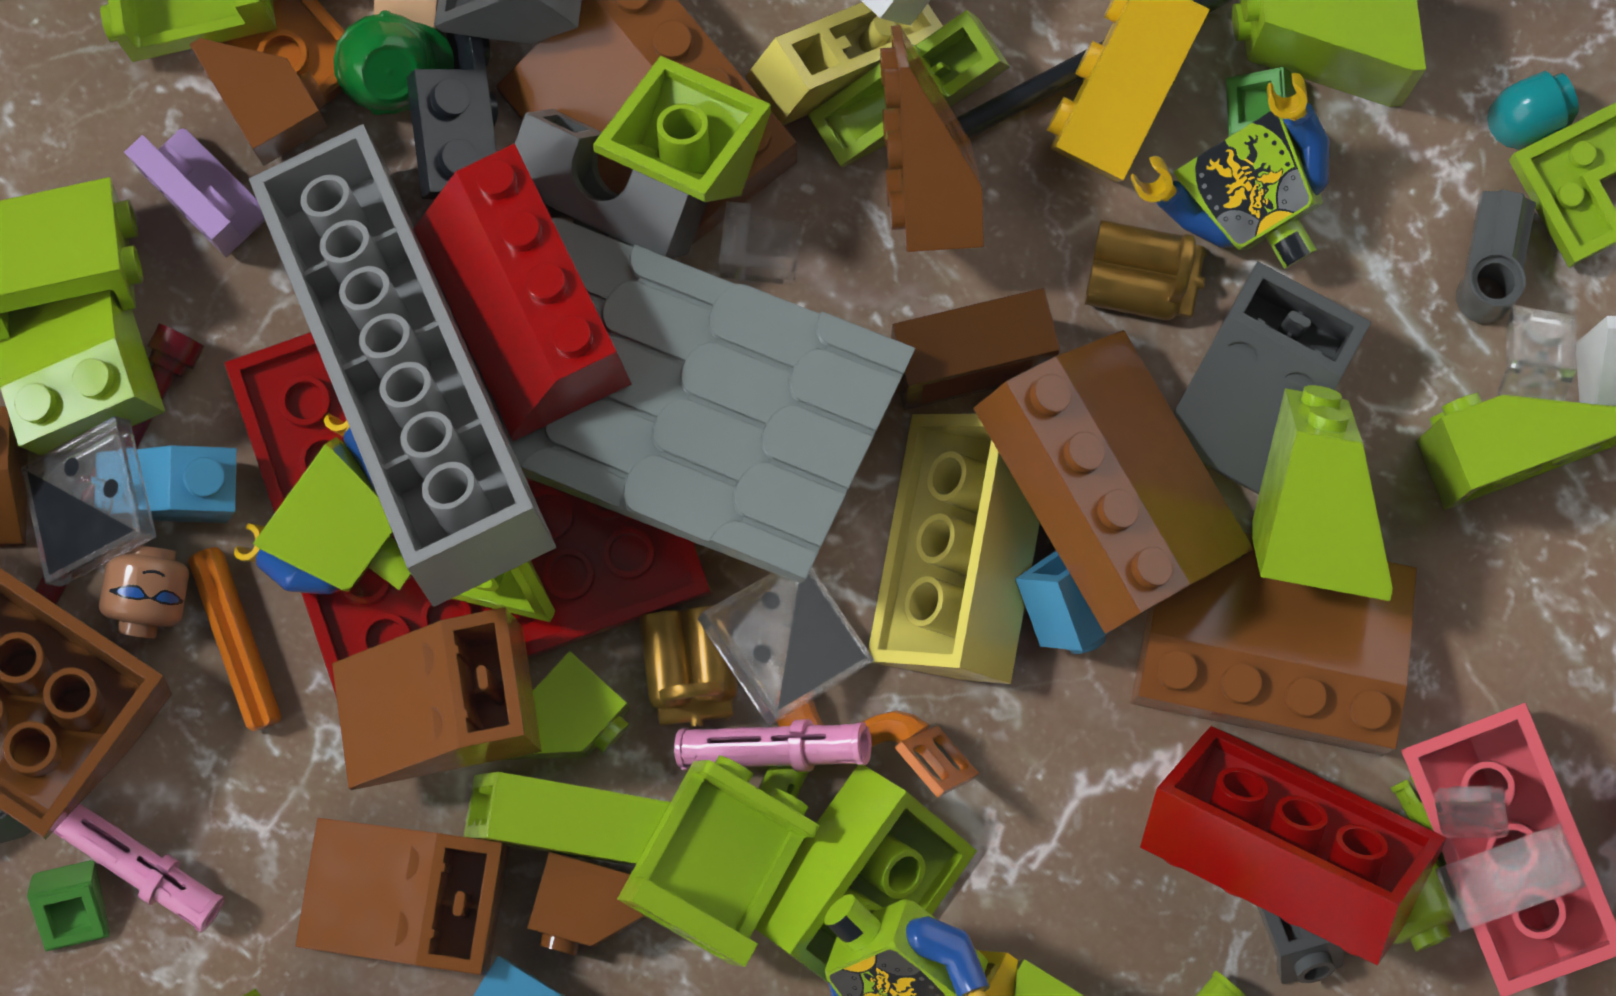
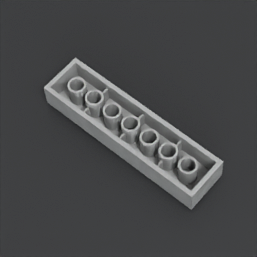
(400, 368)

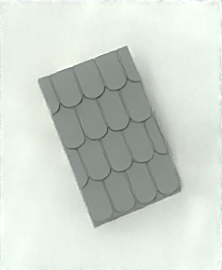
(735, 410)

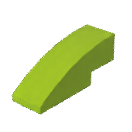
(956, 56)

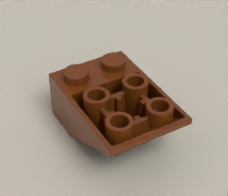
(931, 161)
(437, 700)
(403, 895)

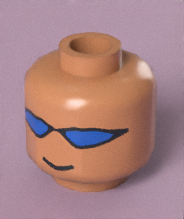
(144, 591)

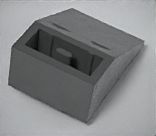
(1268, 342)

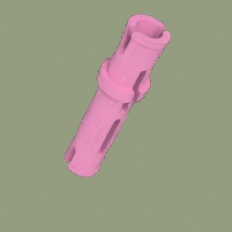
(795, 745)
(152, 875)

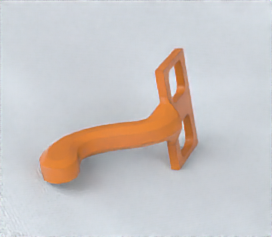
(911, 735)

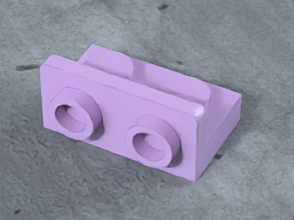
(199, 188)

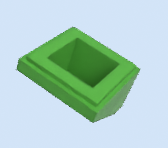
(1248, 95)
(68, 905)

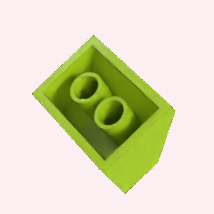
(868, 845)

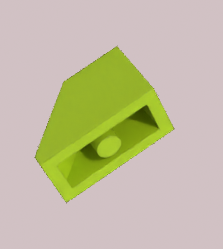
(576, 712)

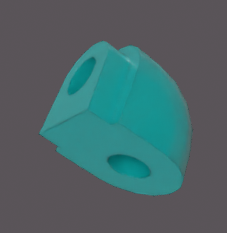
(1533, 109)

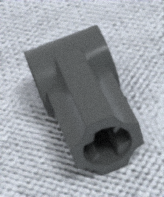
(1496, 253)

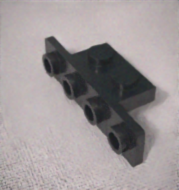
(452, 114)

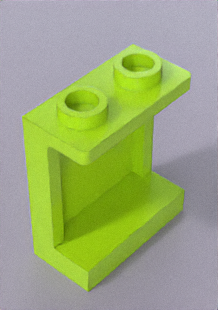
(169, 26)
(66, 247)
(718, 858)

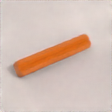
(234, 639)

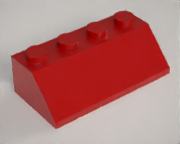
(518, 295)
(1291, 843)

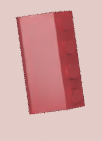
(1555, 934)

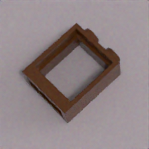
(974, 347)

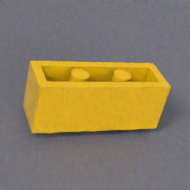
(1125, 83)

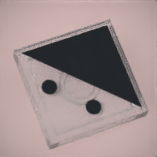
(88, 501)
(785, 642)

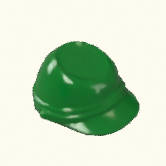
(379, 55)

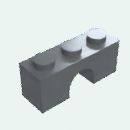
(568, 179)

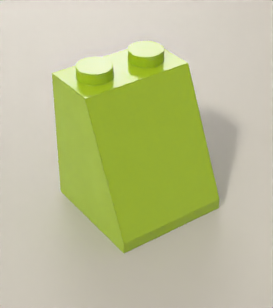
(1343, 44)
(1317, 501)

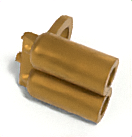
(1145, 271)
(685, 669)

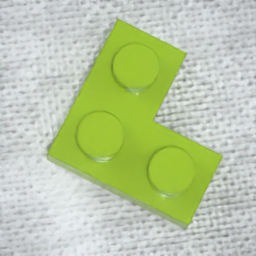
(1565, 182)

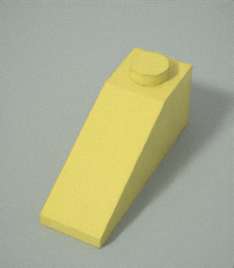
(825, 57)

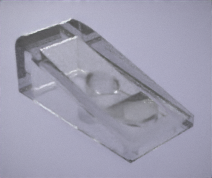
(1473, 811)
(1510, 877)

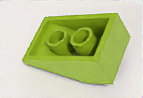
(74, 369)
(1508, 440)

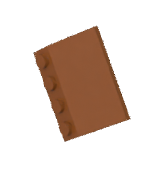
(603, 61)
(1112, 478)
(1282, 656)
(65, 707)

